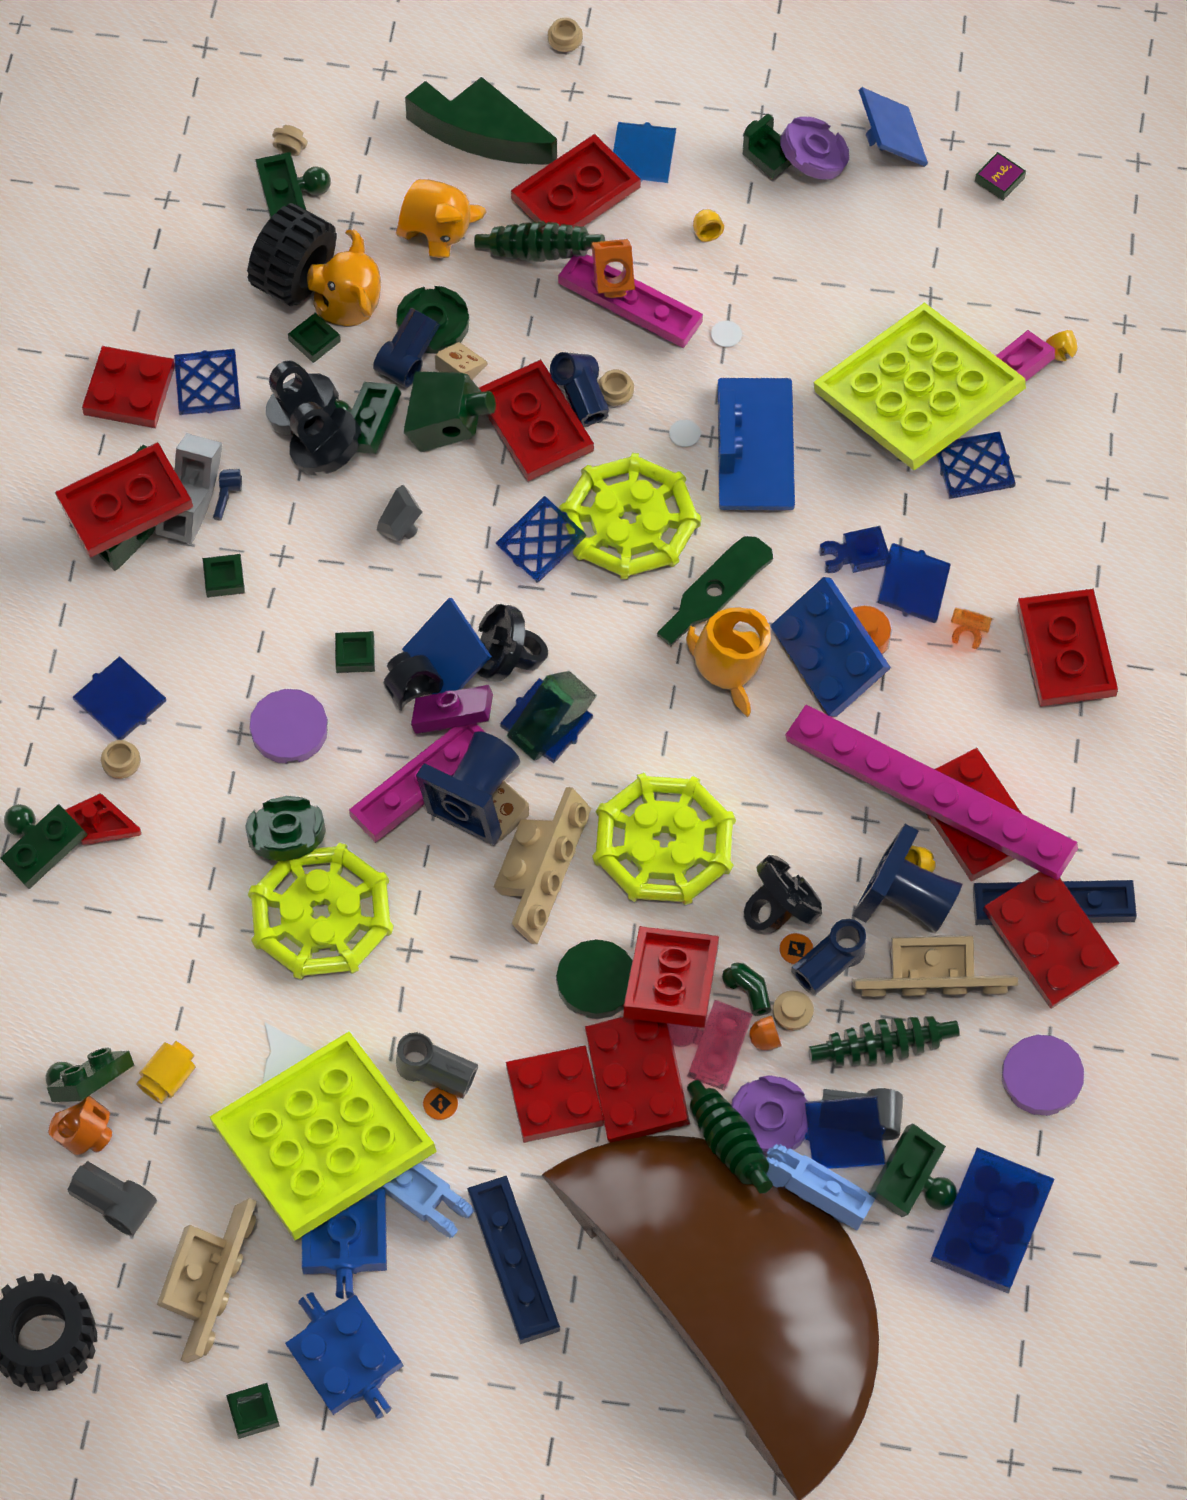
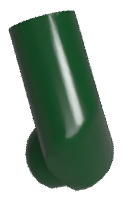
(754, 984)

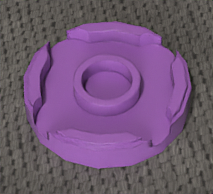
(814, 148)
(288, 726)
(1042, 1074)
(773, 1111)

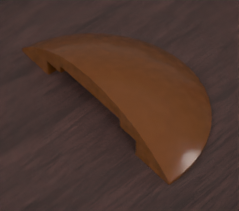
(749, 1283)

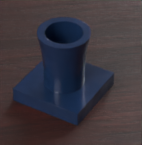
(467, 795)
(908, 885)

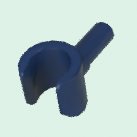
(228, 481)

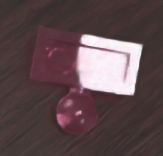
(717, 1043)

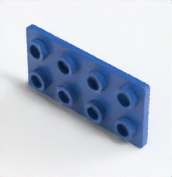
(755, 444)

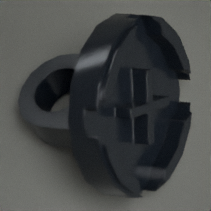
(295, 392)
(326, 443)
(504, 639)
(786, 895)

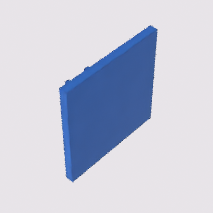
(892, 127)
(450, 646)

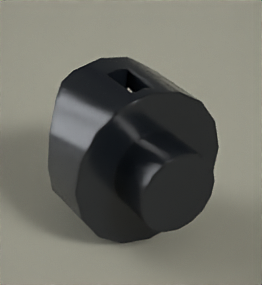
(411, 678)

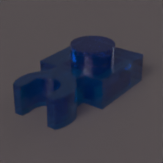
(860, 548)

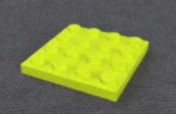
(919, 385)
(322, 1135)

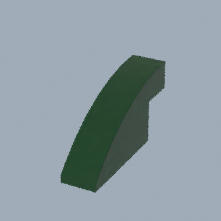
(481, 124)

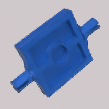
(349, 1243)
(344, 1355)

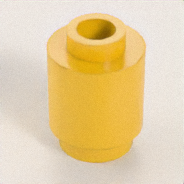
(166, 1071)

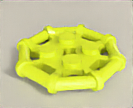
(635, 497)
(664, 817)
(321, 933)

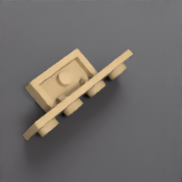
(540, 861)
(932, 963)
(201, 1275)

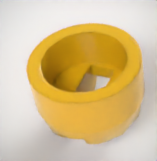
(708, 225)
(1064, 343)
(922, 858)

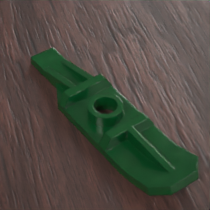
(729, 575)

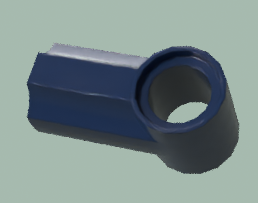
(403, 355)
(579, 378)
(829, 958)

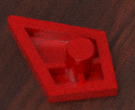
(102, 820)

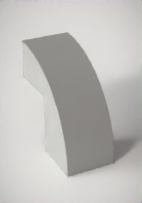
(197, 468)

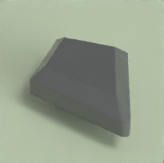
(399, 516)

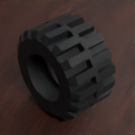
(286, 250)
(67, 1353)

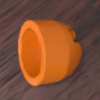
(764, 1034)

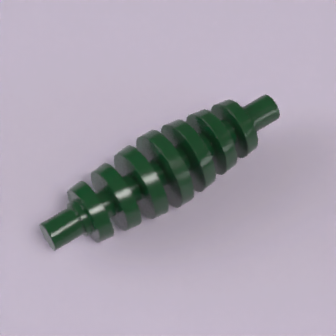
(538, 241)
(884, 1041)
(729, 1136)

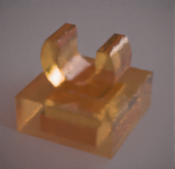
(971, 622)

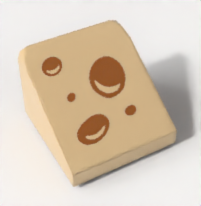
(459, 359)
(509, 808)

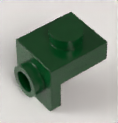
(764, 148)

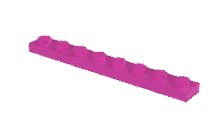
(932, 792)

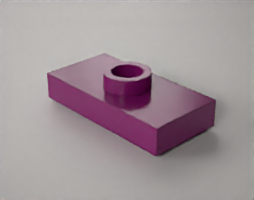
(452, 709)

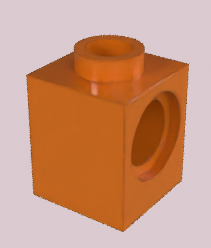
(613, 251)

